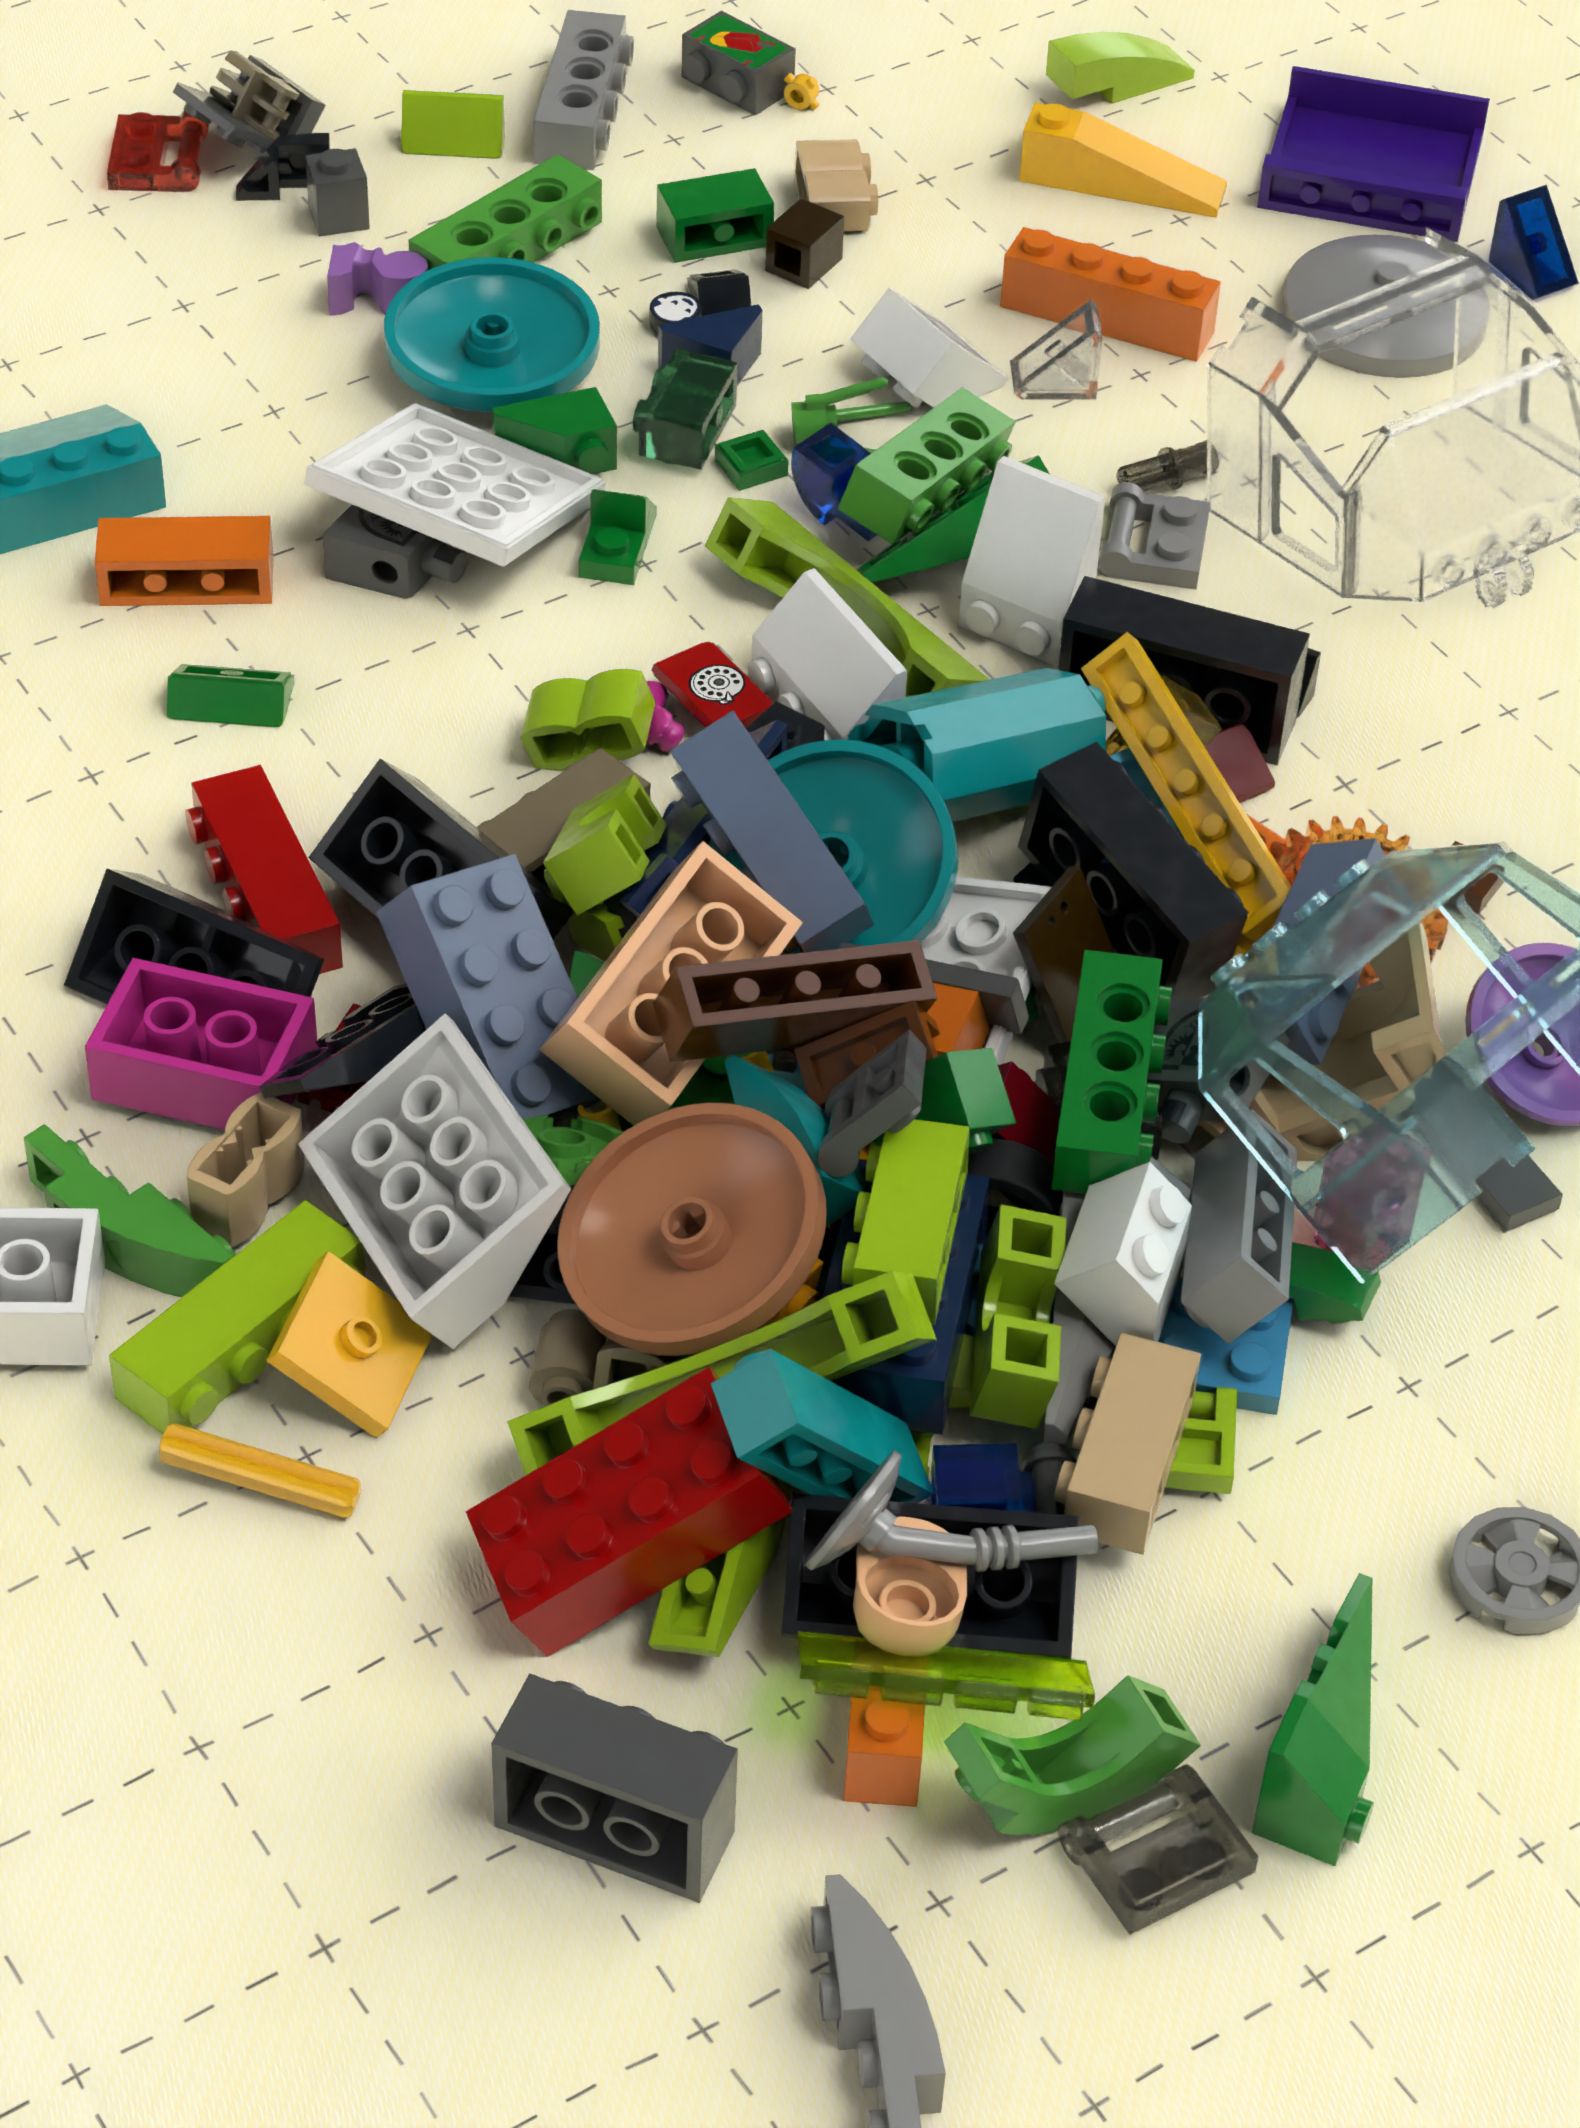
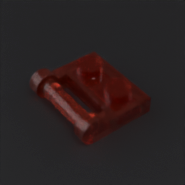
(141, 152)

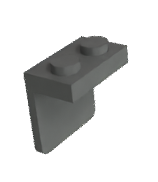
(205, 107)

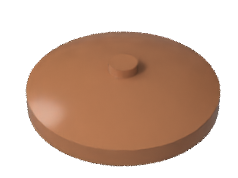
(692, 1229)

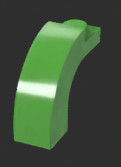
(1075, 1769)

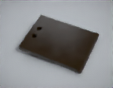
(1054, 946)

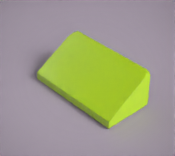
(452, 124)

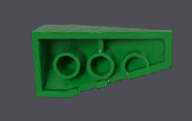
(942, 540)
(1322, 1747)

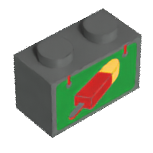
(737, 62)

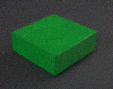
(751, 460)

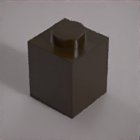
(804, 243)

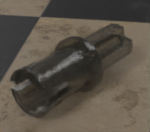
(1167, 468)

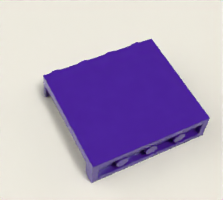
(1374, 153)

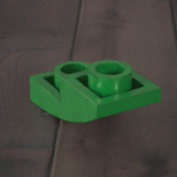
(1326, 1287)

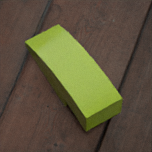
(1113, 65)

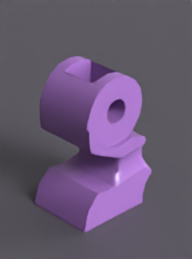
(369, 271)

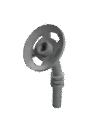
(872, 1526)

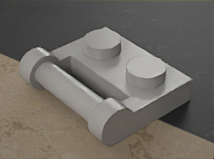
(1173, 540)

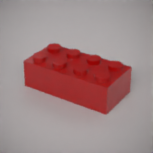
(622, 1516)

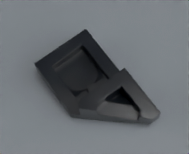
(281, 166)

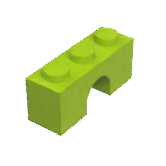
(603, 846)
(1014, 1343)

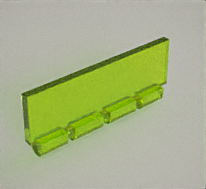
(976, 1677)

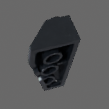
(172, 928)
(358, 1051)

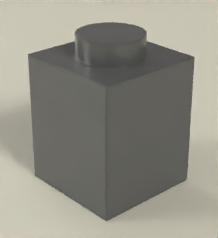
(337, 191)

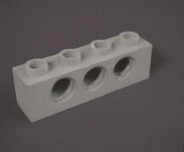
(583, 88)

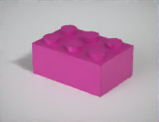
(193, 1042)

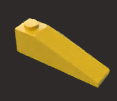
(1095, 158)

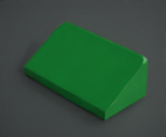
(229, 695)

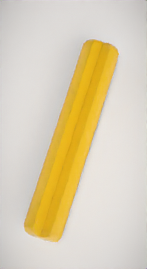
(259, 1470)

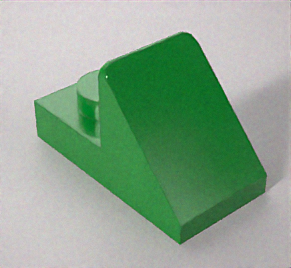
(616, 536)

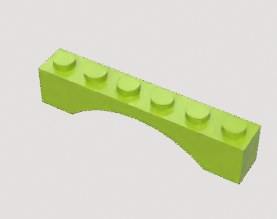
(775, 551)
(826, 1337)

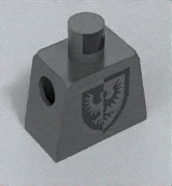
(386, 556)
(1179, 1095)

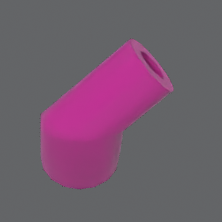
(663, 730)

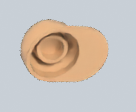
(908, 1601)

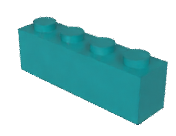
(813, 1430)

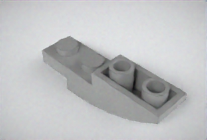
(877, 2008)

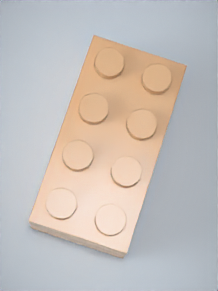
(612, 1030)

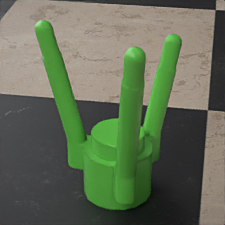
(817, 412)

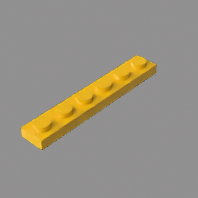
(1188, 780)

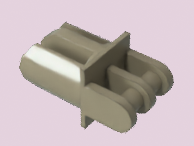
(260, 98)

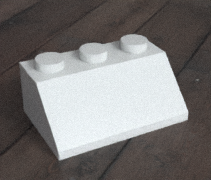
(823, 659)

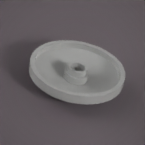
(1360, 265)

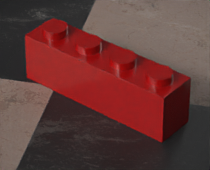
(262, 862)

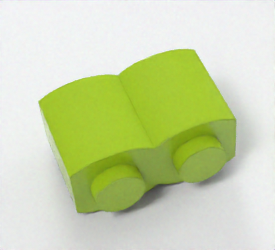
(578, 716)

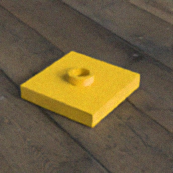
(350, 1345)

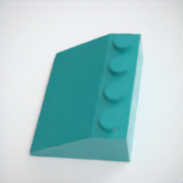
(74, 471)

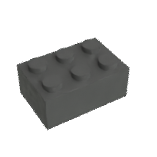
(614, 1786)

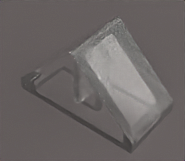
(1062, 361)

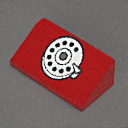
(711, 685)

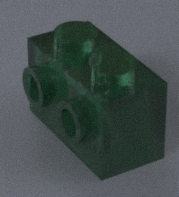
(686, 408)

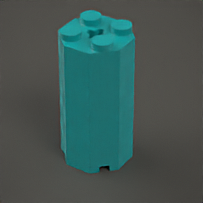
(989, 736)

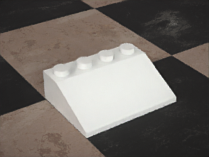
(439, 1181)

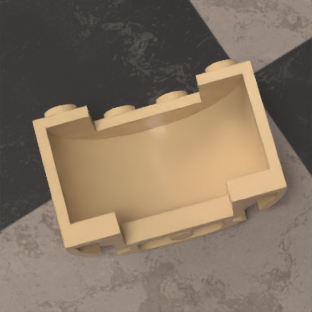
(1379, 1049)

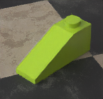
(706, 1604)

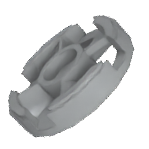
(1516, 1569)

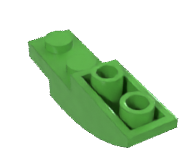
(142, 1231)

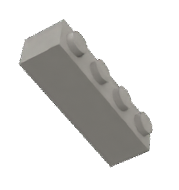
(1237, 1237)

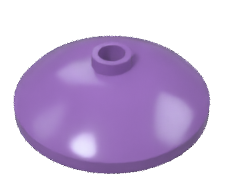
(1530, 1083)

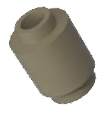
(565, 1357)

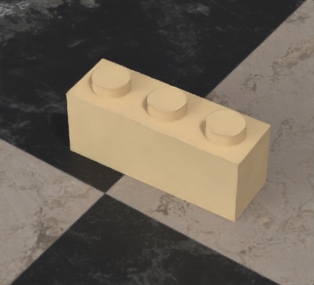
(1129, 1440)

